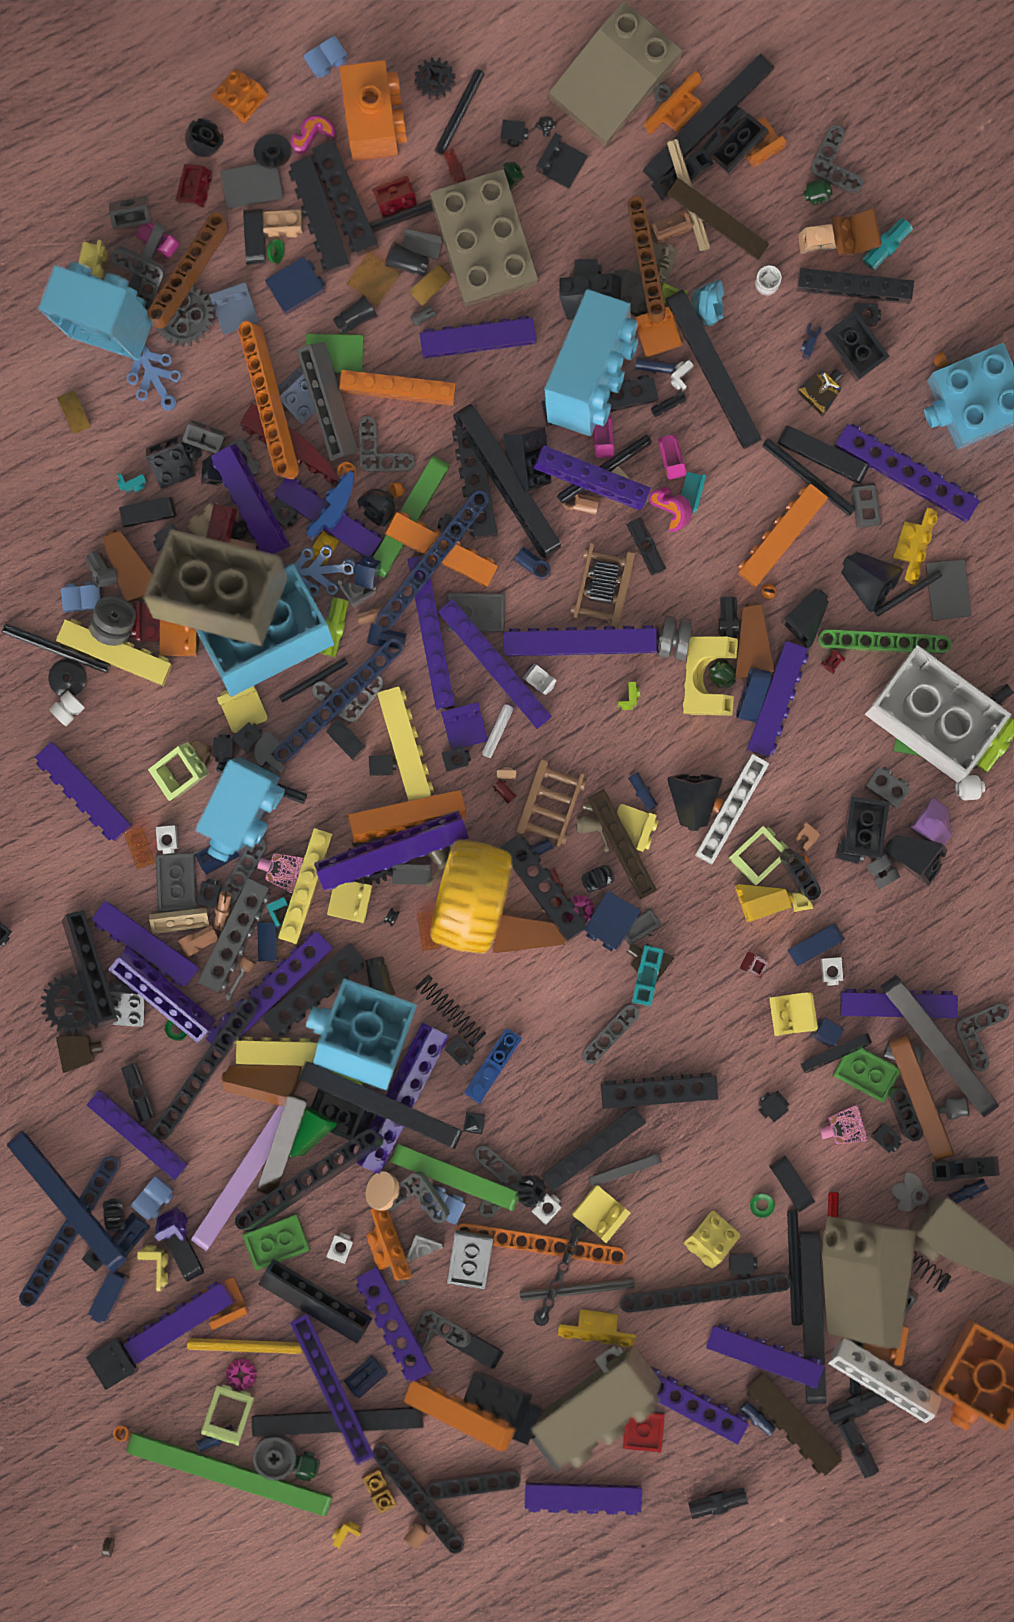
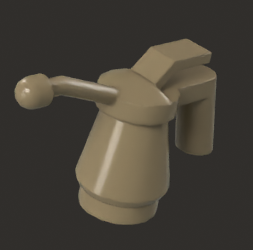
(588, 824)
(440, 859)

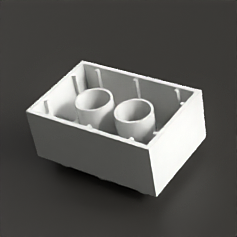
(938, 714)

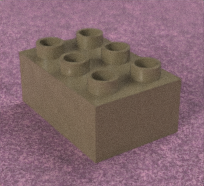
(483, 238)
(216, 587)
(598, 1408)

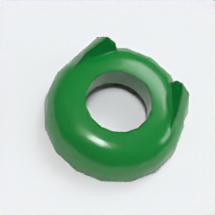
(279, 251)
(176, 1037)
(762, 1213)

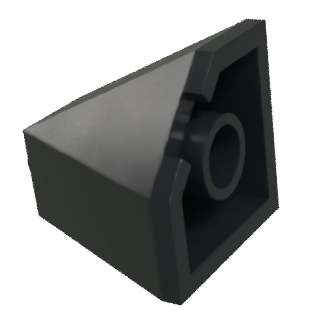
(870, 578)
(807, 617)
(694, 798)
(917, 856)

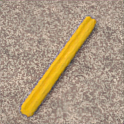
(244, 1346)

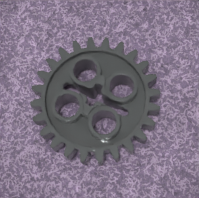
(195, 328)

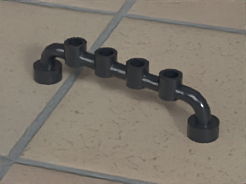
(541, 1316)

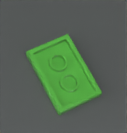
(343, 350)
(867, 1073)
(276, 1241)

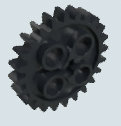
(66, 1021)

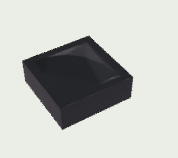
(474, 1123)

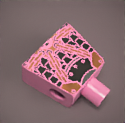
(282, 870)
(845, 1126)

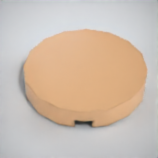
(382, 1191)

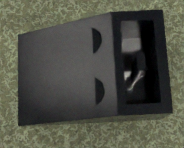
(522, 450)

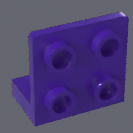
(464, 726)

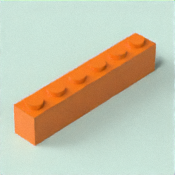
(397, 387)
(782, 536)
(459, 559)
(402, 816)
(459, 1415)

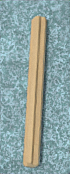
(682, 174)

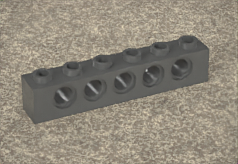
(233, 924)

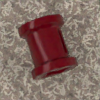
(833, 661)

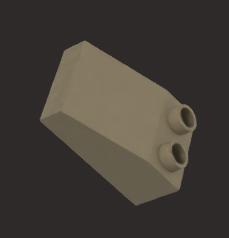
(615, 74)
(957, 1236)
(866, 1279)

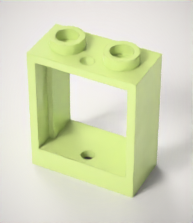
(165, 778)
(744, 868)
(220, 1433)

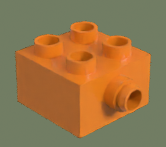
(370, 120)
(979, 1377)

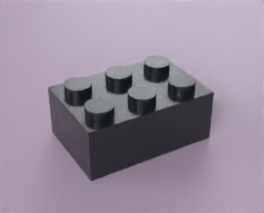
(498, 1398)

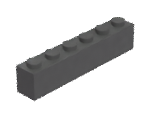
(327, 400)

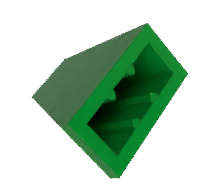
(311, 1131)

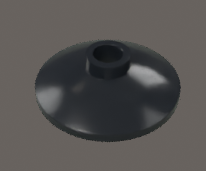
(272, 144)
(74, 684)

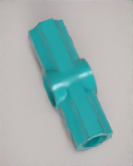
(890, 242)

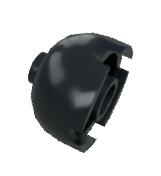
(203, 138)
(377, 505)

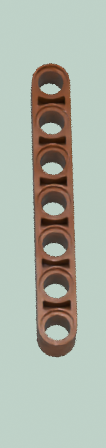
(188, 261)
(646, 267)
(921, 1097)

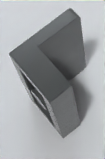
(423, 243)
(411, 874)

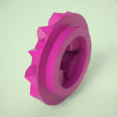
(580, 901)
(246, 1367)

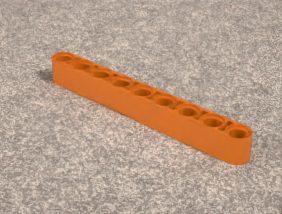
(268, 400)
(550, 1242)

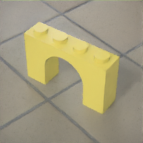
(700, 653)

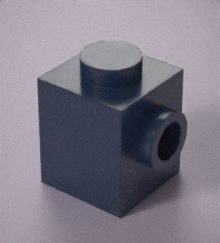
(367, 572)
(827, 1032)

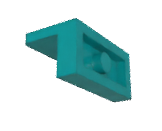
(693, 489)
(275, 906)

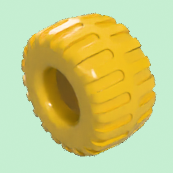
(471, 896)

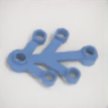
(151, 374)
(316, 570)

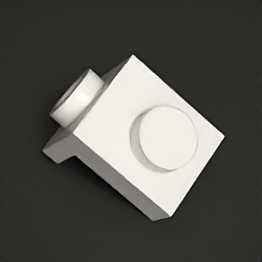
(681, 370)
(540, 679)

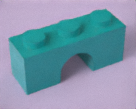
(647, 975)

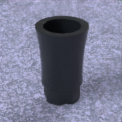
(406, 260)
(355, 315)
(378, 976)

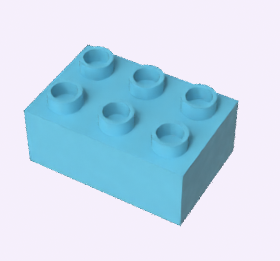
(97, 310)
(591, 363)
(293, 636)

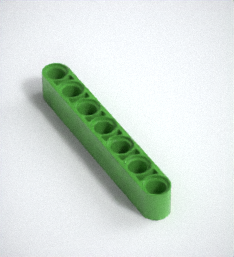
(415, 507)
(875, 645)
(455, 1177)

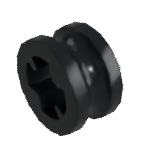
(391, 917)

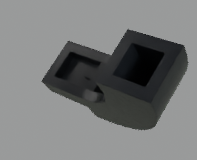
(696, 166)
(965, 1168)

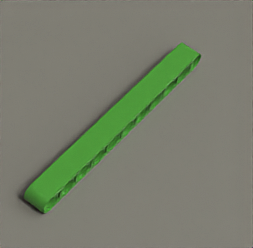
(228, 1474)

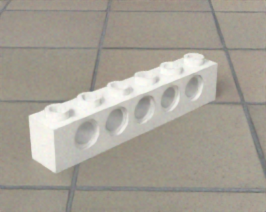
(731, 809)
(885, 1380)

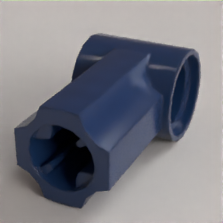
(531, 563)
(379, 637)

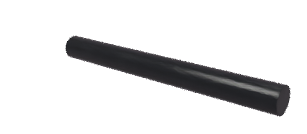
(909, 592)
(311, 681)

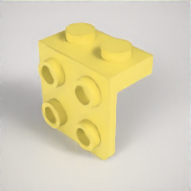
(242, 708)
(637, 825)
(793, 1013)
(712, 1239)
(151, 1252)

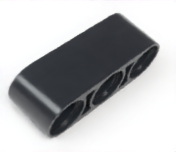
(254, 237)
(147, 512)
(807, 878)
(912, 1119)
(792, 1183)
(185, 1257)
(480, 1350)

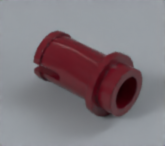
(504, 791)

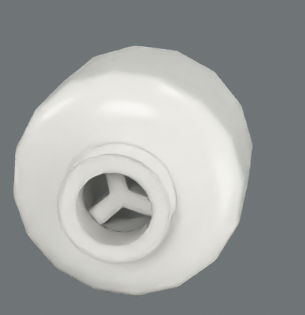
(970, 788)

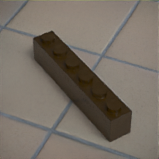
(793, 1423)

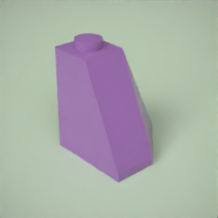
(933, 822)

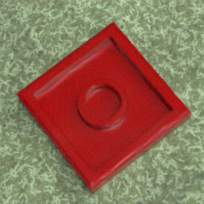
(646, 1434)

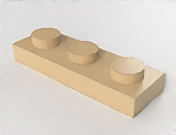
(179, 920)

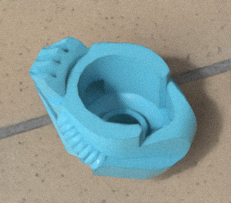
(708, 302)

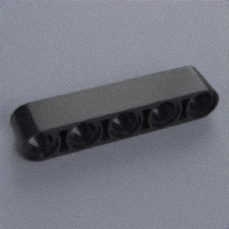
(823, 454)
(465, 1490)

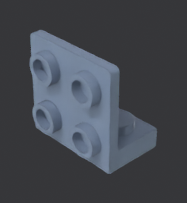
(233, 307)
(296, 396)

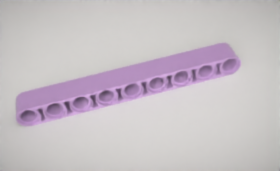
(238, 1184)

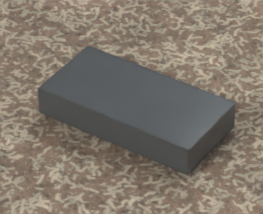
(643, 925)

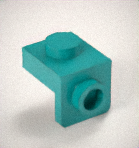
(136, 484)

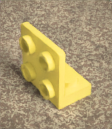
(93, 257)
(350, 901)
(601, 1213)

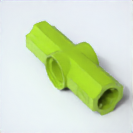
(336, 624)
(997, 746)

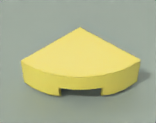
(800, 902)

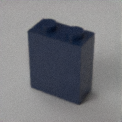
(295, 285)
(612, 921)
(108, 1296)

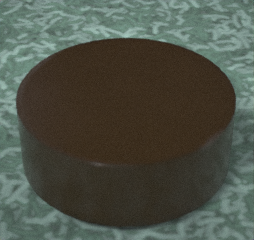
(108, 1547)

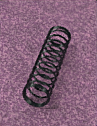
(429, 978)
(944, 1282)

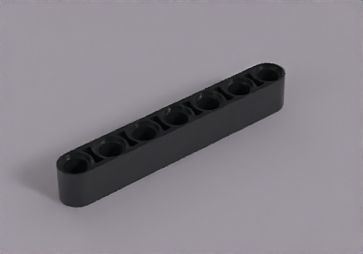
(420, 1507)

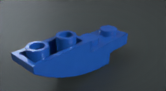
(338, 500)
(493, 1065)

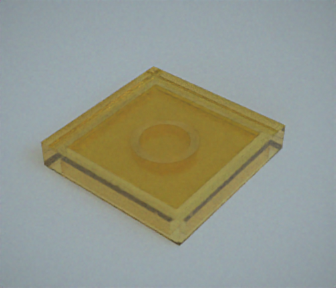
(373, 279)

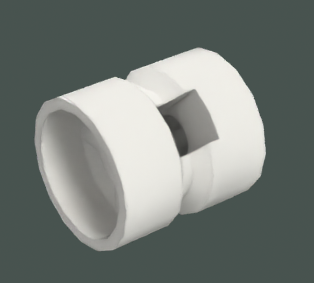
(768, 280)
(66, 708)

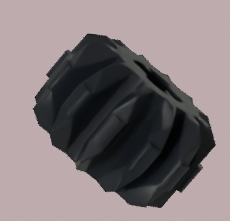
(598, 878)
(531, 1191)
(113, 1215)

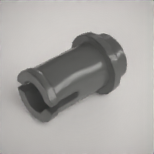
(421, 316)

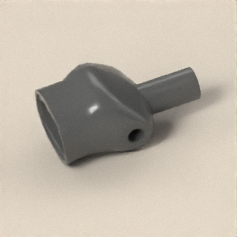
(955, 1107)

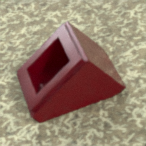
(754, 965)

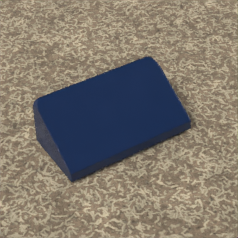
(209, 863)
(267, 942)
(131, 1234)
(365, 1377)

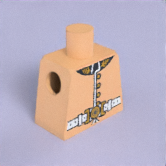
(817, 239)

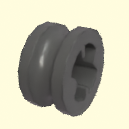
(657, 92)

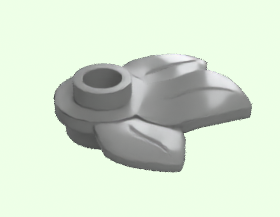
(906, 1193)

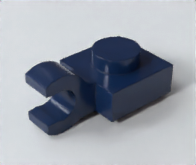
(807, 346)

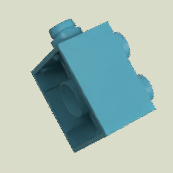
(974, 396)
(237, 807)
(362, 1033)

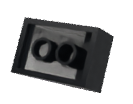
(856, 346)
(865, 827)
(349, 1117)

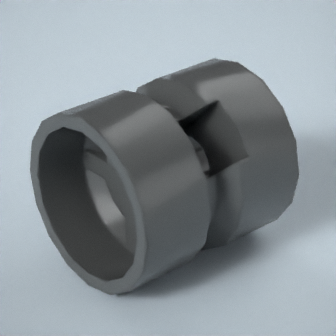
(878, 866)

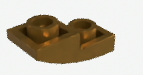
(430, 284)
(73, 412)
(379, 1490)

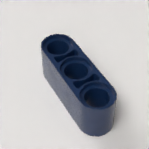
(753, 694)
(816, 944)

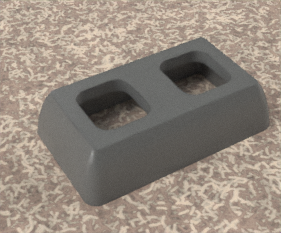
(860, 505)

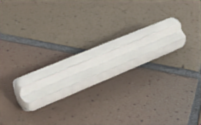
(497, 731)

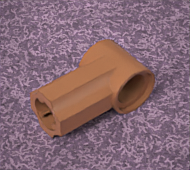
(583, 504)
(195, 942)
(416, 1535)

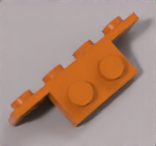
(678, 107)
(386, 1246)

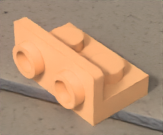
(282, 223)

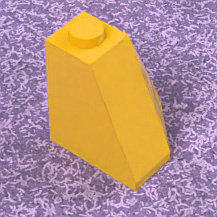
(762, 901)

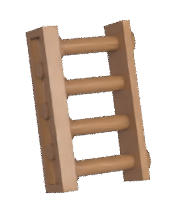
(622, 581)
(532, 807)

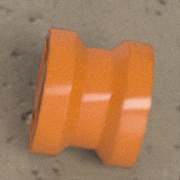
(346, 467)

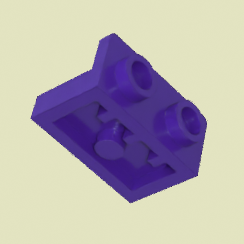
(171, 1223)

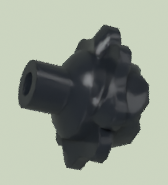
(546, 124)
(193, 452)
(239, 529)

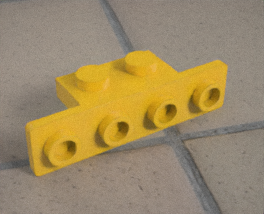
(913, 544)
(596, 1327)

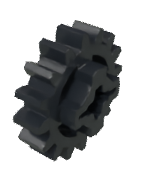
(440, 73)

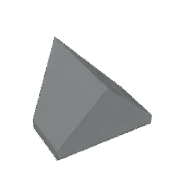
(355, 593)
(422, 1246)

